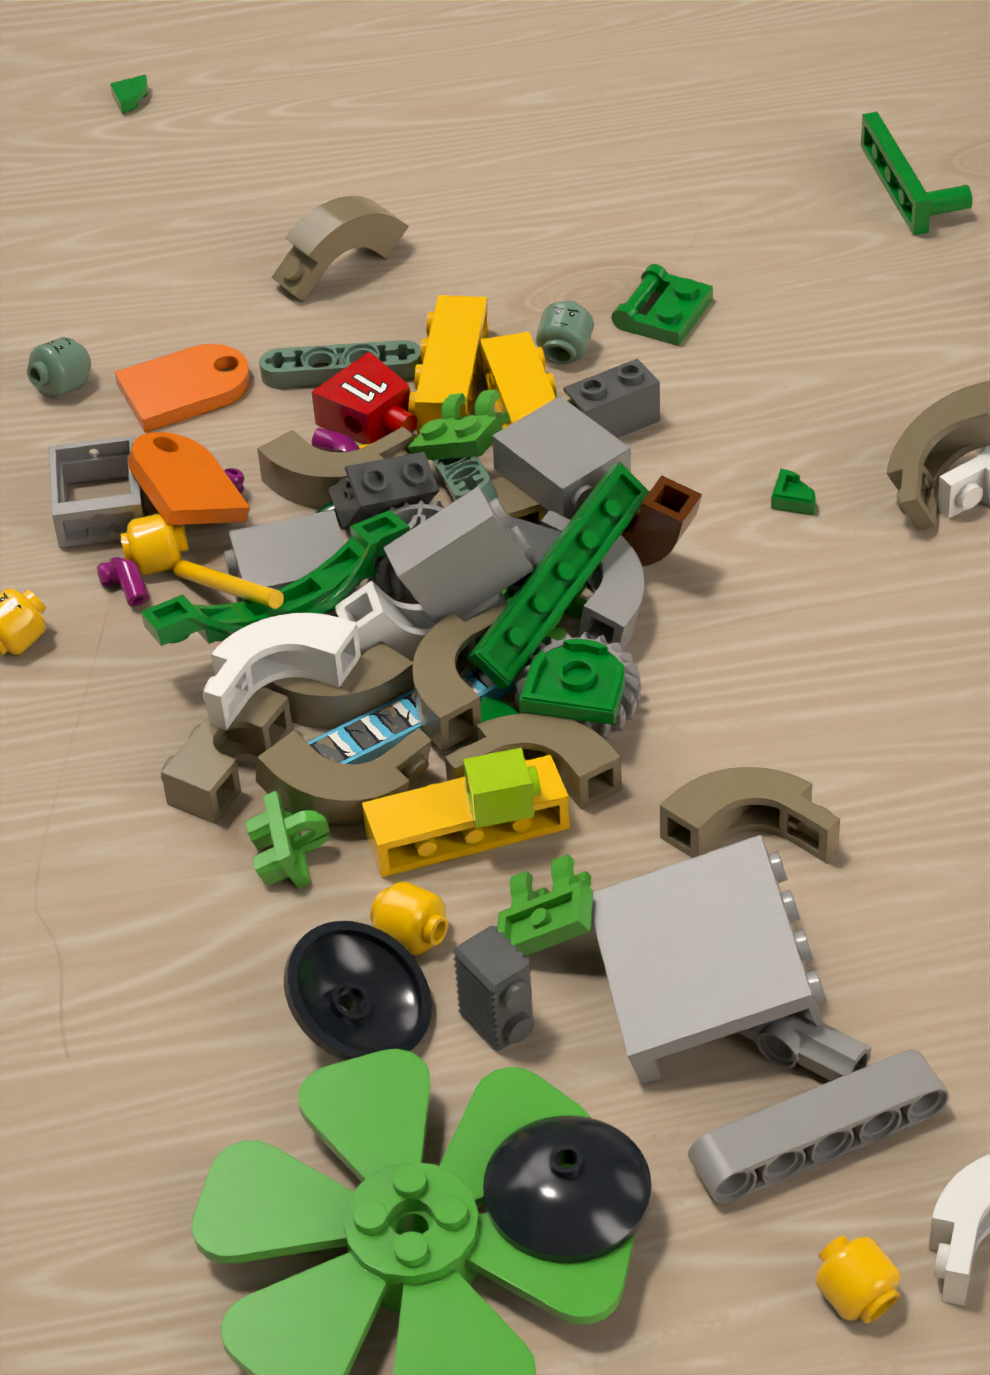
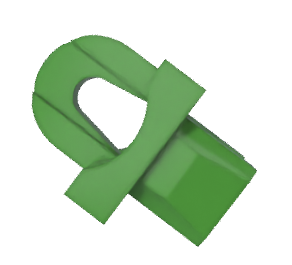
(283, 831)

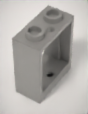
(95, 518)

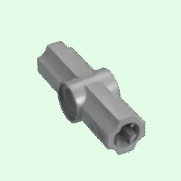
(798, 1041)

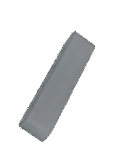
(817, 1126)

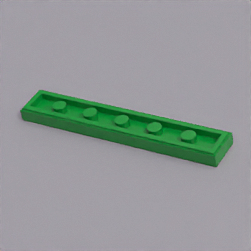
(559, 576)

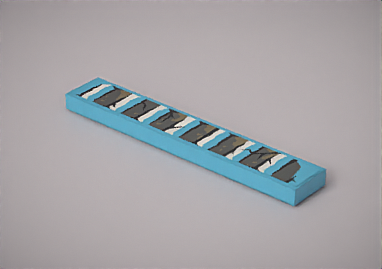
(388, 724)

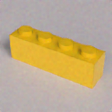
(449, 356)
(518, 374)
(438, 826)

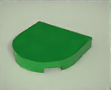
(575, 683)

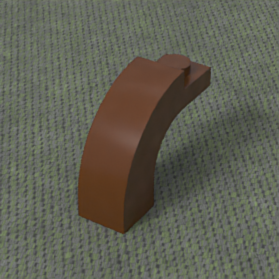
(661, 520)

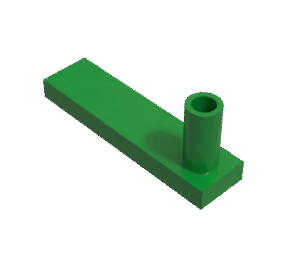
(901, 181)

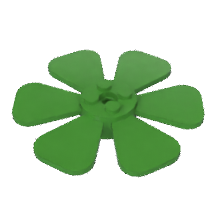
(405, 1229)

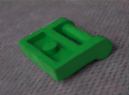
(673, 313)

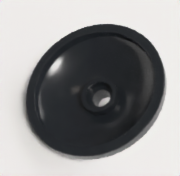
(368, 977)
(570, 1210)

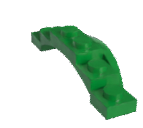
(313, 593)

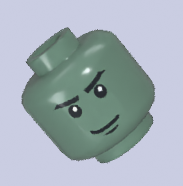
(564, 332)
(59, 366)

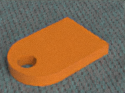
(183, 384)
(185, 481)

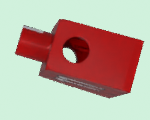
(364, 401)

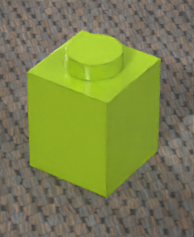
(500, 787)

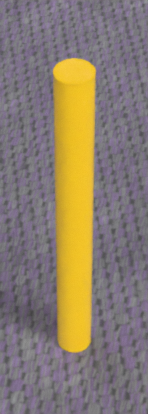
(229, 584)

